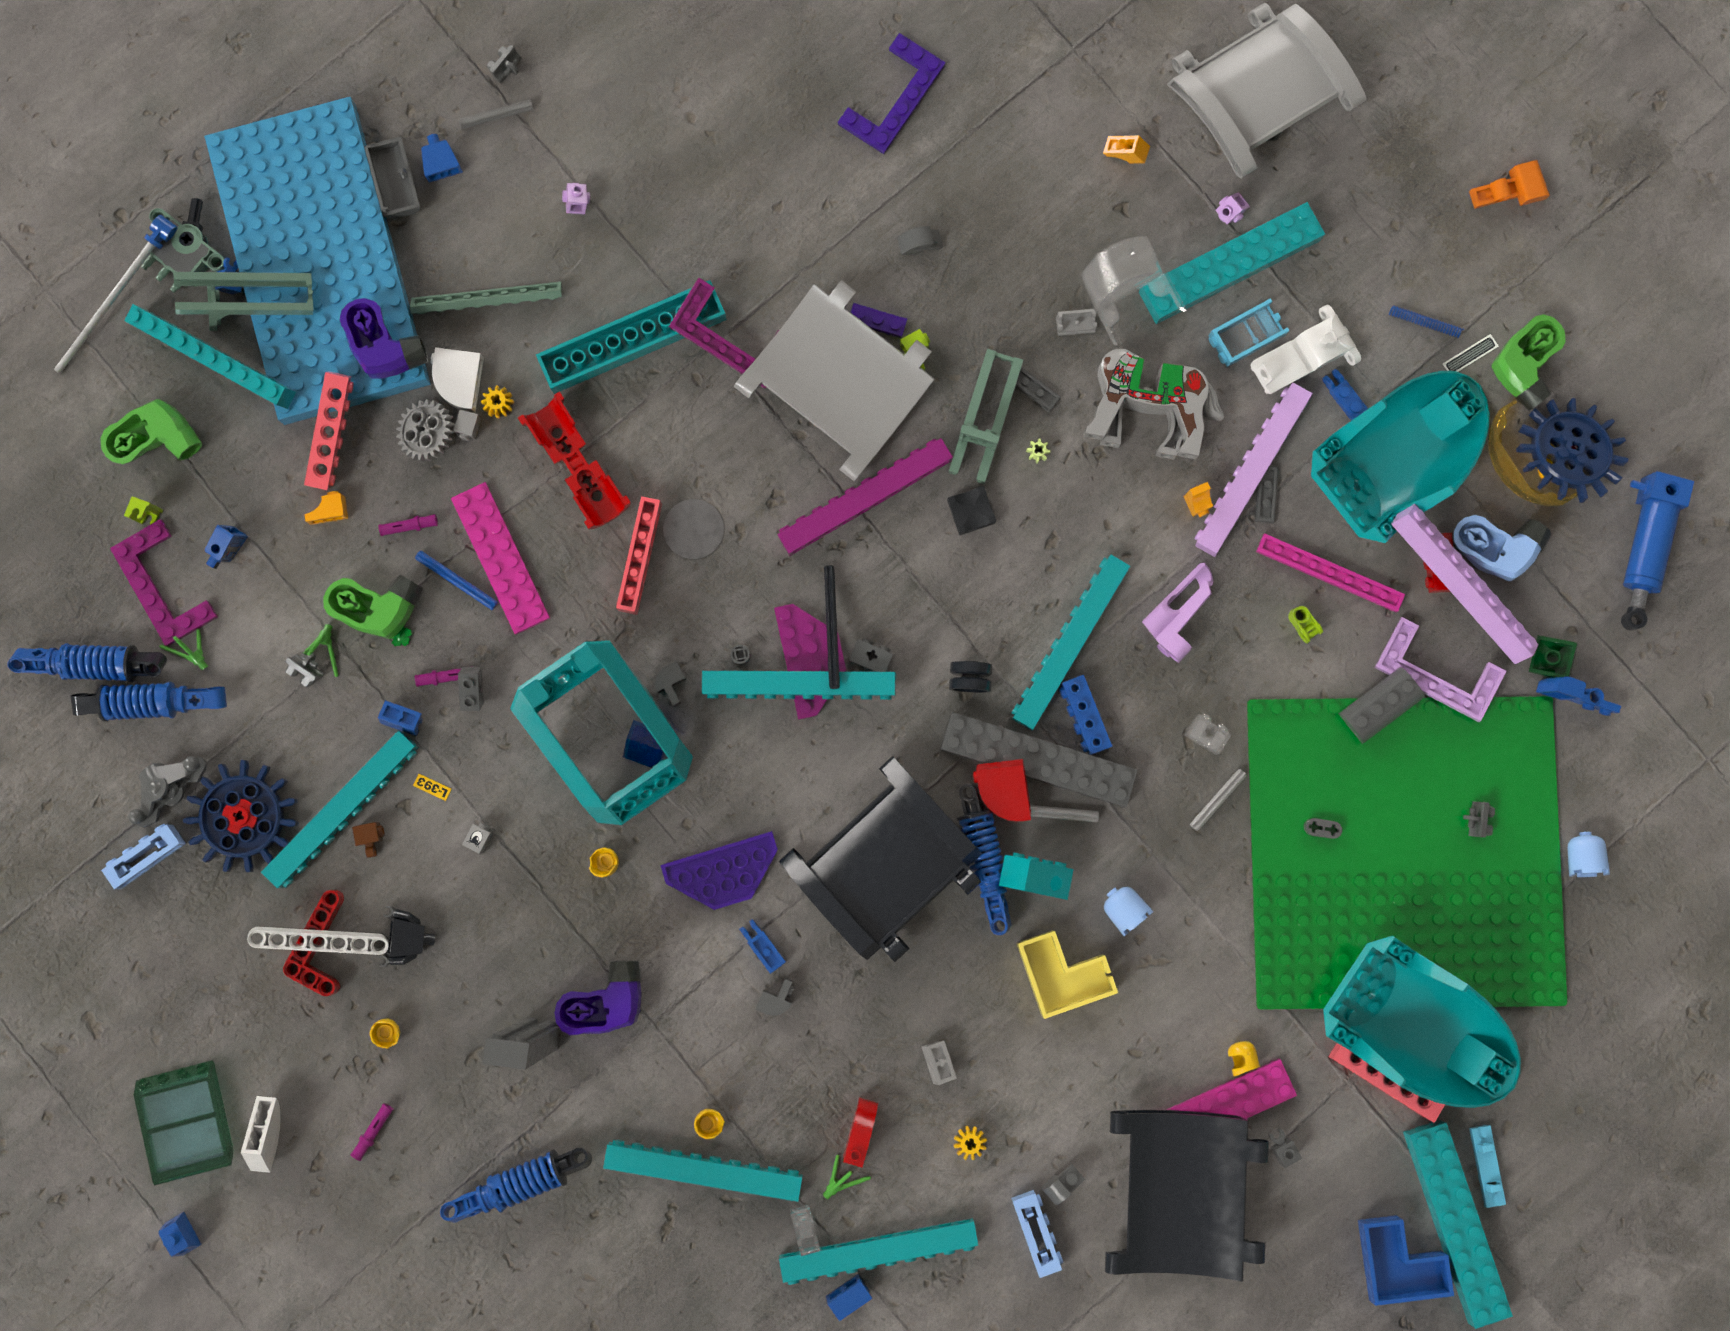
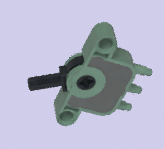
(186, 249)

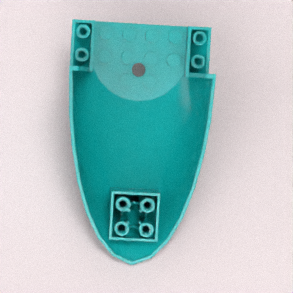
(1404, 451)
(1423, 1027)

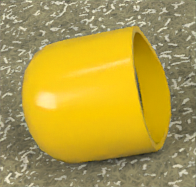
(1244, 1057)

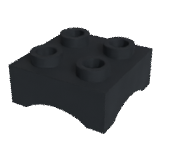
(971, 510)

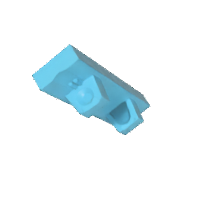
(1487, 1166)

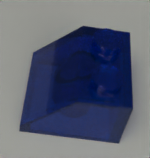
(642, 746)

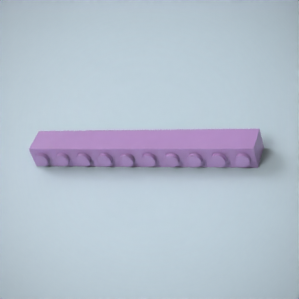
(1253, 470)
(1465, 584)

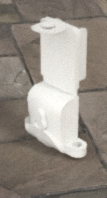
(1306, 353)

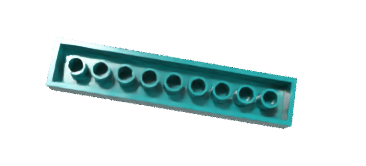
(1236, 261)
(620, 341)
(1457, 1224)

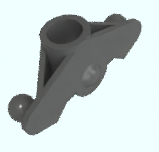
(164, 786)

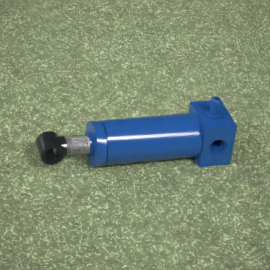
(1661, 502)

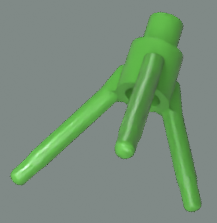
(324, 638)
(195, 657)
(836, 1185)

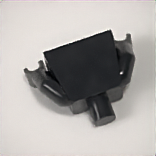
(405, 938)

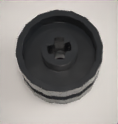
(970, 680)

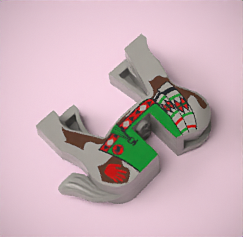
(1177, 392)

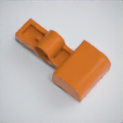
(1525, 184)

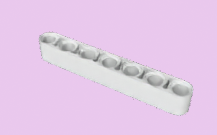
(308, 945)

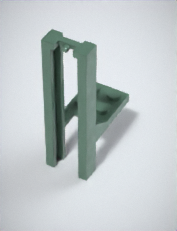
(241, 279)
(985, 438)

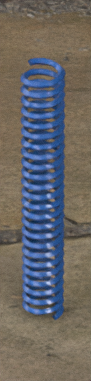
(1426, 318)

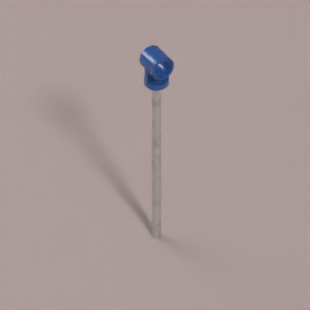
(162, 230)

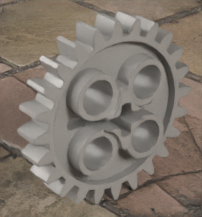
(425, 430)

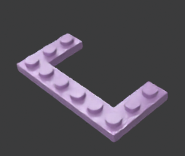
(1438, 689)

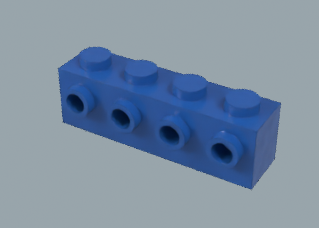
(1085, 714)

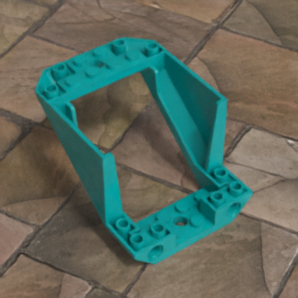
(577, 667)

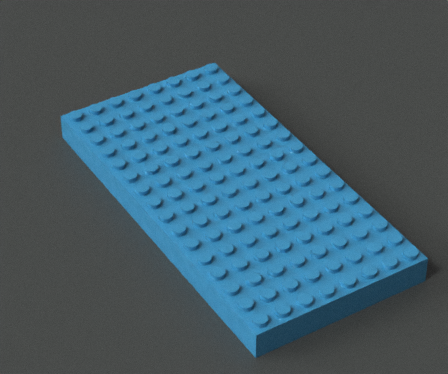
(307, 203)

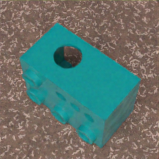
(1036, 876)

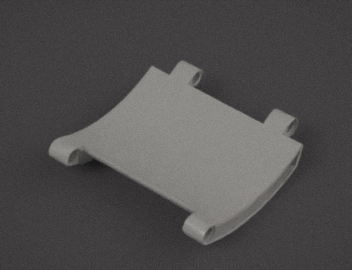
(1265, 82)
(840, 375)

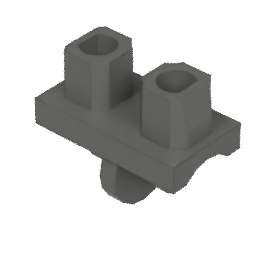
(505, 64)
(306, 666)
(1478, 819)

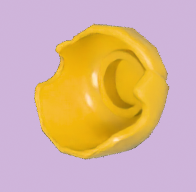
(603, 862)
(385, 1033)
(708, 1123)

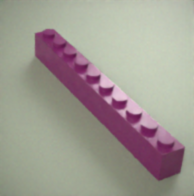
(864, 497)

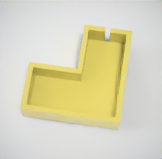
(1063, 986)

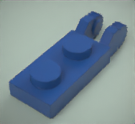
(1345, 395)
(763, 948)

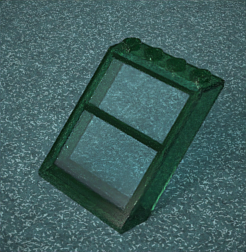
(183, 1122)

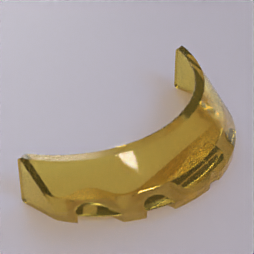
(1508, 471)

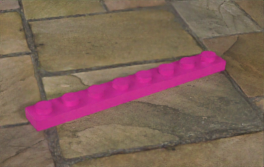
(1330, 573)

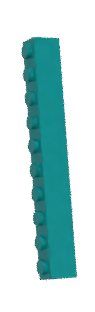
(210, 356)
(1070, 643)
(797, 684)
(339, 810)
(703, 1171)
(879, 1250)

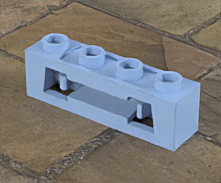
(116, 874)
(1048, 1264)

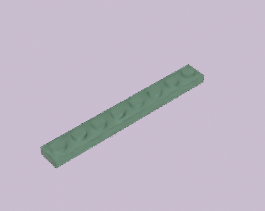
(486, 297)

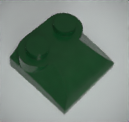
(1553, 657)

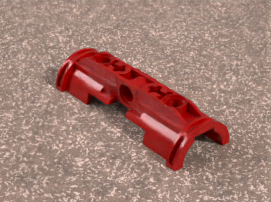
(557, 417)

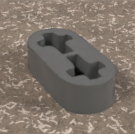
(1322, 833)

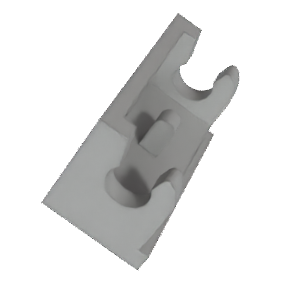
(1076, 322)
(939, 1062)

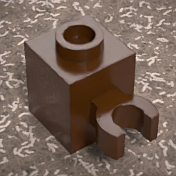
(368, 835)

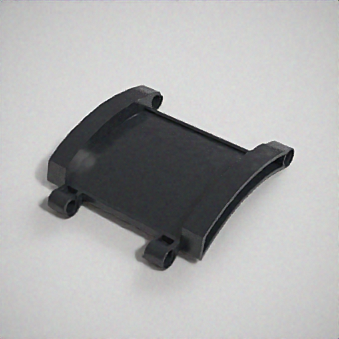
(886, 866)
(1187, 1193)

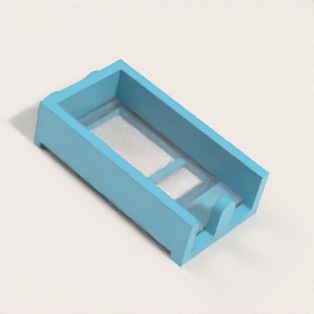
(1247, 333)

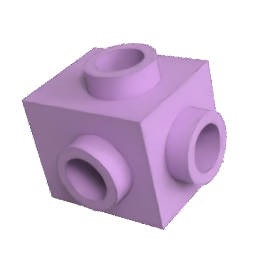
(576, 198)
(1232, 208)

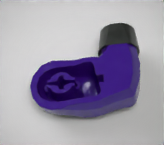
(373, 344)
(603, 1009)

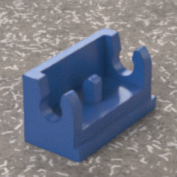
(400, 718)
(848, 1297)

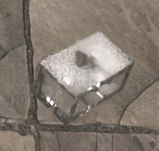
(1197, 733)

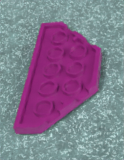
(805, 650)

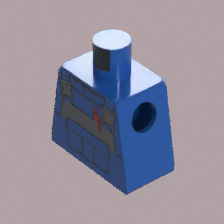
(224, 544)

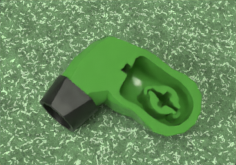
(1524, 355)
(370, 611)

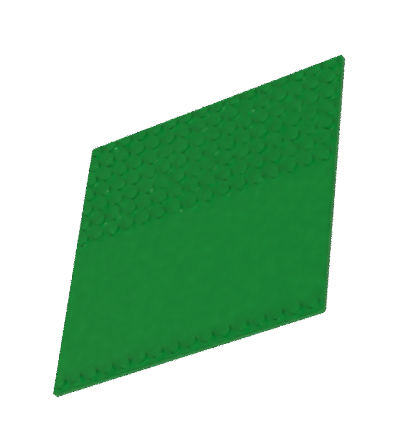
(1404, 850)

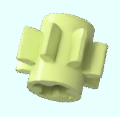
(1038, 445)

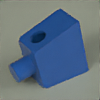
(439, 159)
(179, 1236)

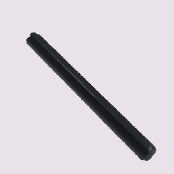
(831, 625)

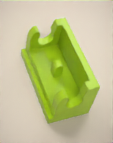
(140, 509)

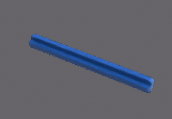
(456, 580)

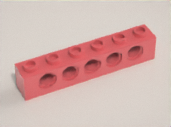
(314, 477)
(639, 555)
(1428, 1109)

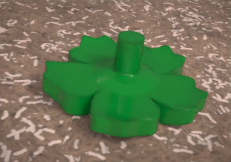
(402, 637)

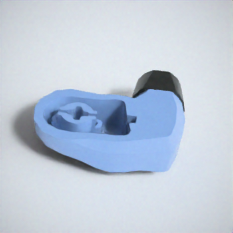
(1497, 551)

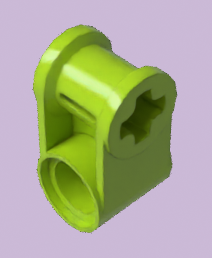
(1305, 625)

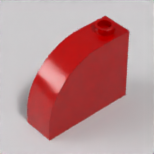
(1004, 789)
(860, 1132)

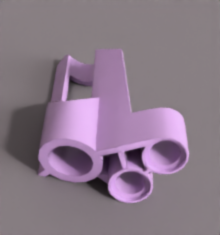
(1166, 623)

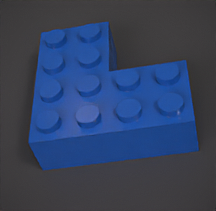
(1394, 1274)

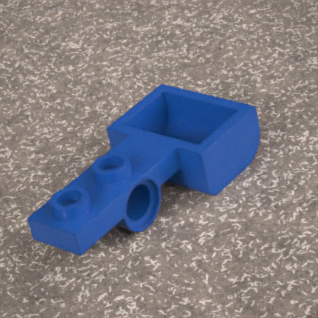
(1574, 690)

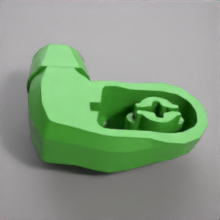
(147, 430)

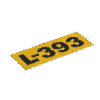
(432, 787)

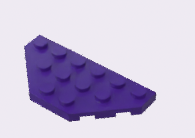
(724, 873)

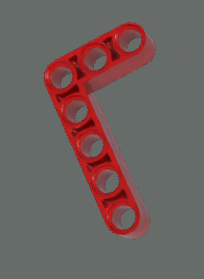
(303, 962)

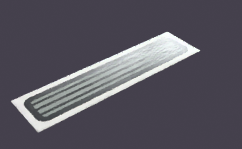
(1471, 354)

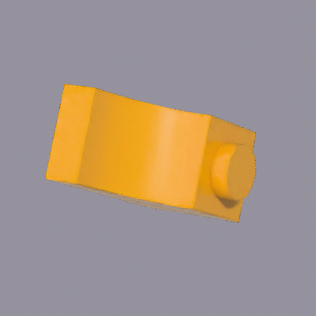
(1128, 148)
(1199, 500)
(331, 508)

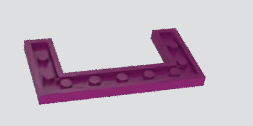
(687, 326)
(127, 556)

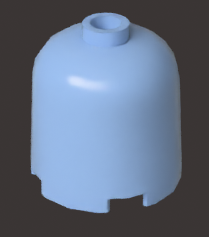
(1587, 856)
(1126, 909)

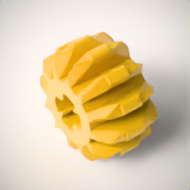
(496, 409)
(963, 1145)

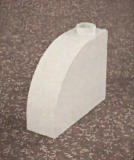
(457, 377)
(262, 1135)

